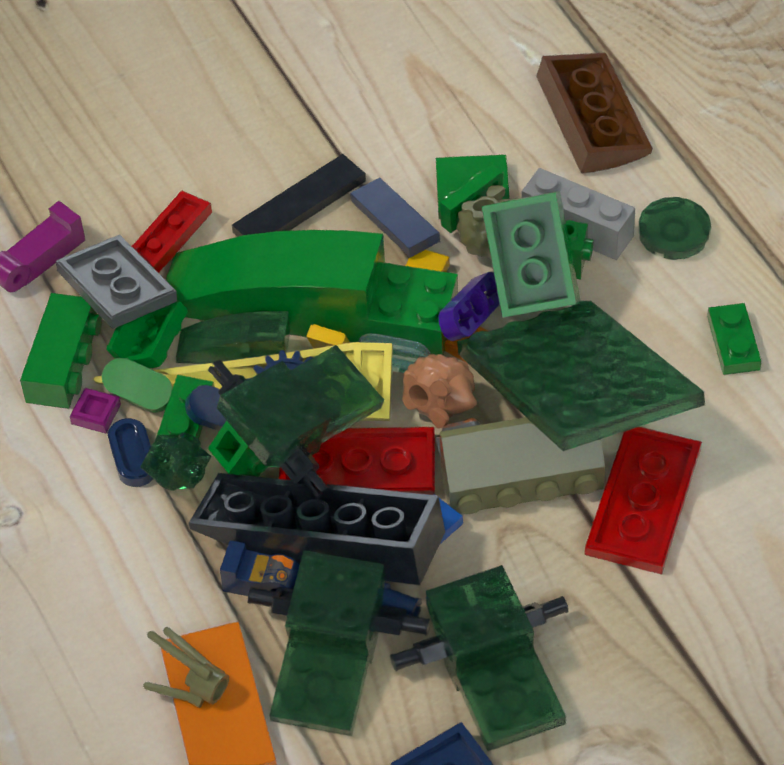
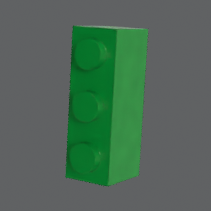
(60, 351)

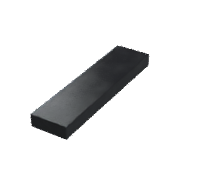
(303, 198)

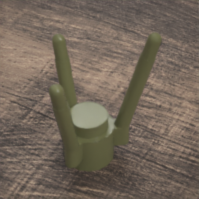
(204, 679)

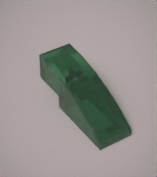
(234, 337)

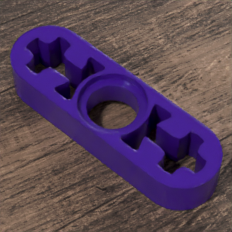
(461, 307)

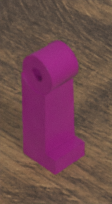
(41, 248)

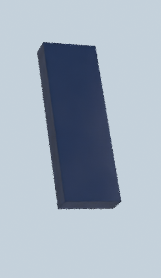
(395, 217)

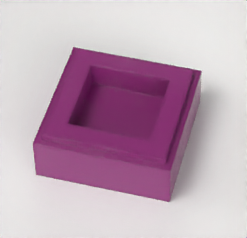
(95, 410)

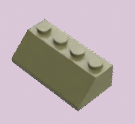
(514, 465)

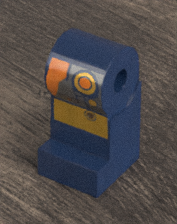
(249, 568)

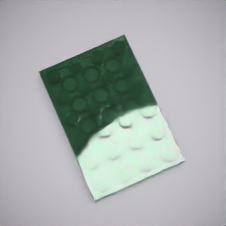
(579, 374)

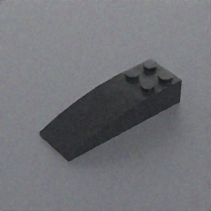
(347, 522)

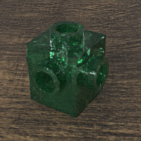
(176, 461)

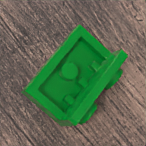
(149, 336)

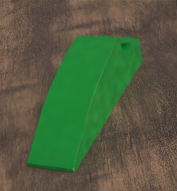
(320, 279)

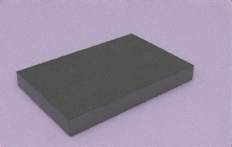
(116, 281)

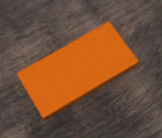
(233, 727)

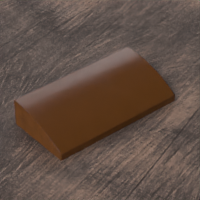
(592, 111)

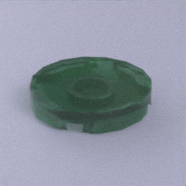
(674, 227)

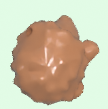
(439, 388)

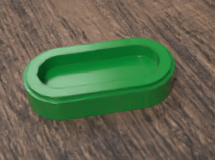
(137, 384)

